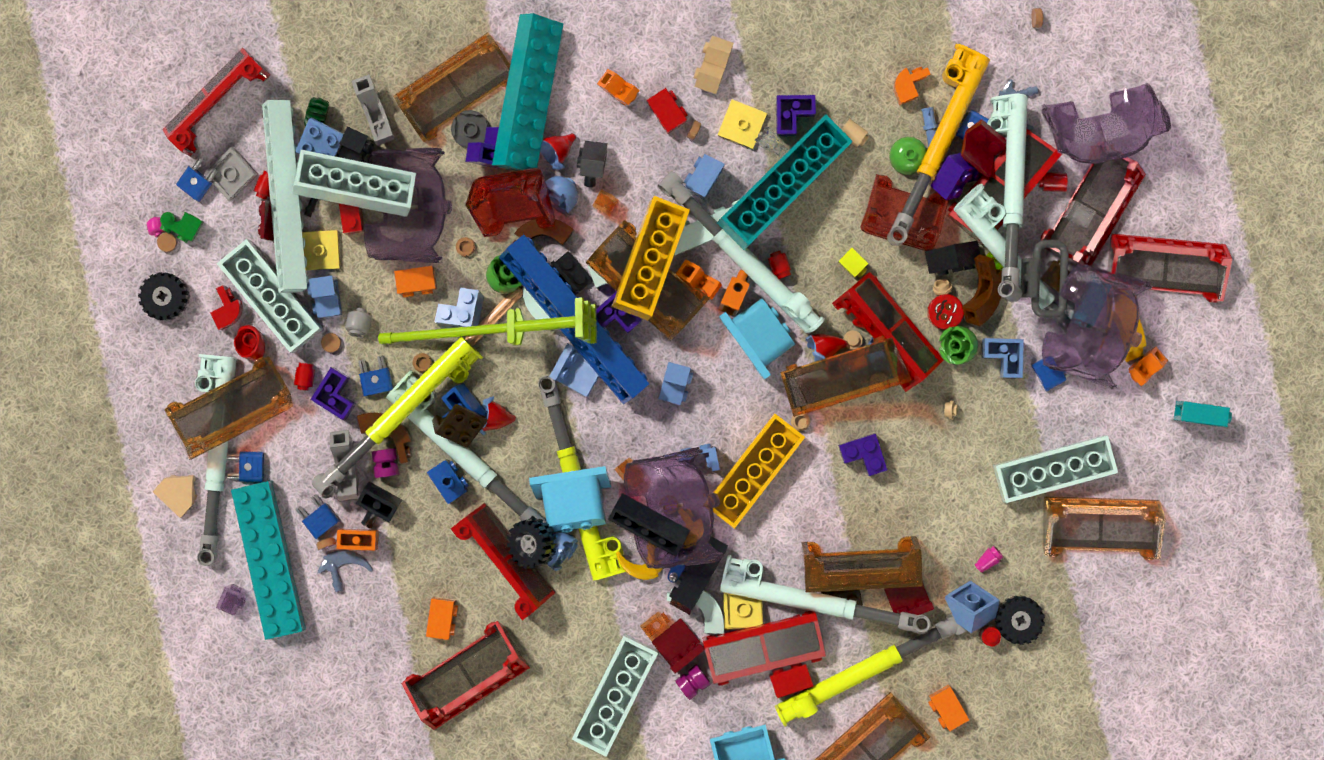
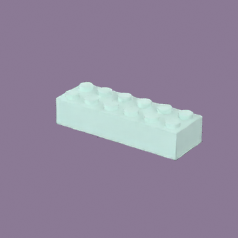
(354, 183)
(259, 286)
(1055, 469)
(615, 695)

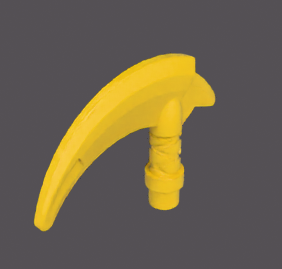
(637, 571)

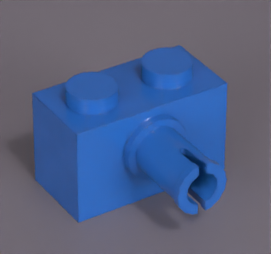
(462, 396)
(448, 481)

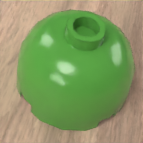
(907, 155)
(501, 278)
(958, 345)

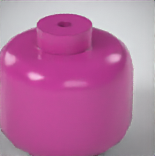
(153, 226)

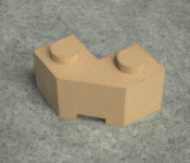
(714, 64)

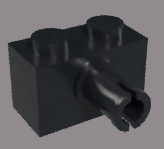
(592, 161)
(377, 503)

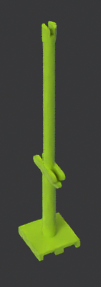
(583, 322)

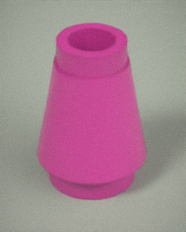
(989, 559)

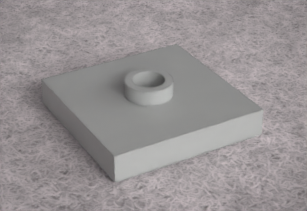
(232, 174)

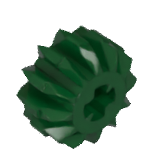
(317, 110)

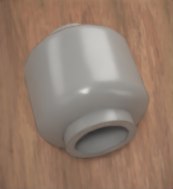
(358, 323)

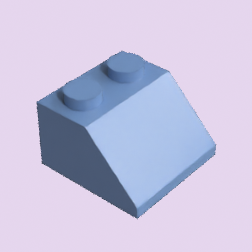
(704, 176)
(972, 606)

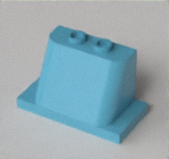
(759, 334)
(573, 498)
(743, 745)

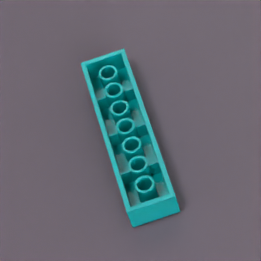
(527, 92)
(784, 182)
(268, 560)

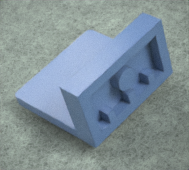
(319, 139)
(574, 371)
(711, 459)

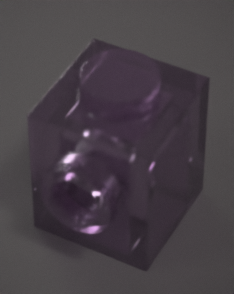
(231, 599)

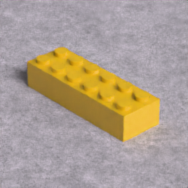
(650, 258)
(756, 469)

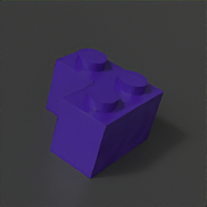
(790, 107)
(483, 153)
(953, 176)
(607, 314)
(329, 394)
(867, 449)

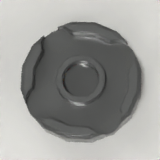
(474, 126)

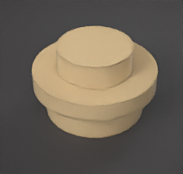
(942, 287)
(853, 339)
(951, 409)
(800, 422)

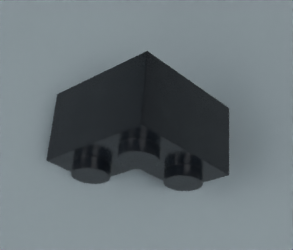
(355, 145)
(952, 258)

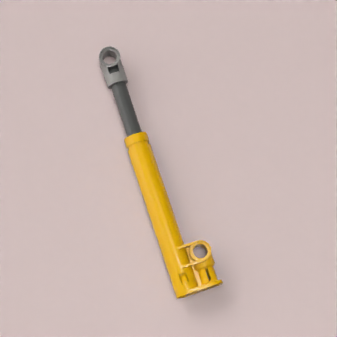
(969, 73)

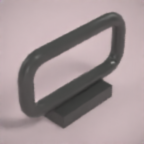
(1031, 278)

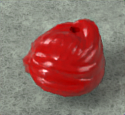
(249, 343)

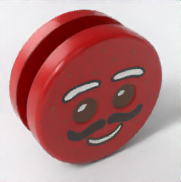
(945, 311)

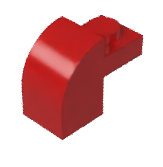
(230, 312)

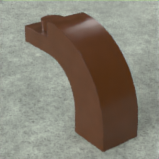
(559, 232)
(986, 298)
(399, 435)

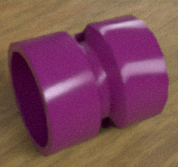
(386, 455)
(692, 682)

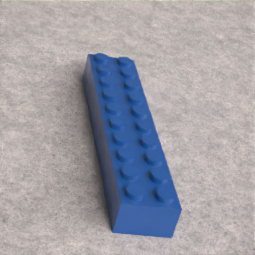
(559, 301)

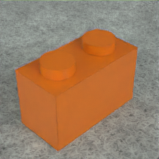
(415, 280)
(357, 539)
(441, 618)
(948, 707)

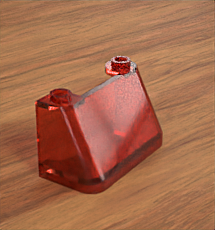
(510, 199)
(886, 203)

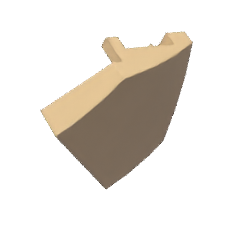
(177, 493)

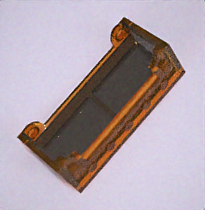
(453, 86)
(676, 302)
(844, 376)
(229, 409)
(1103, 525)
(862, 568)
(879, 734)

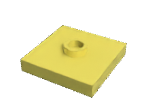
(742, 124)
(321, 250)
(741, 612)

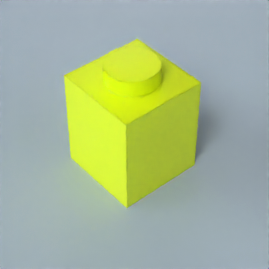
(853, 263)

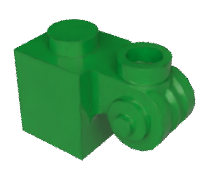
(186, 228)

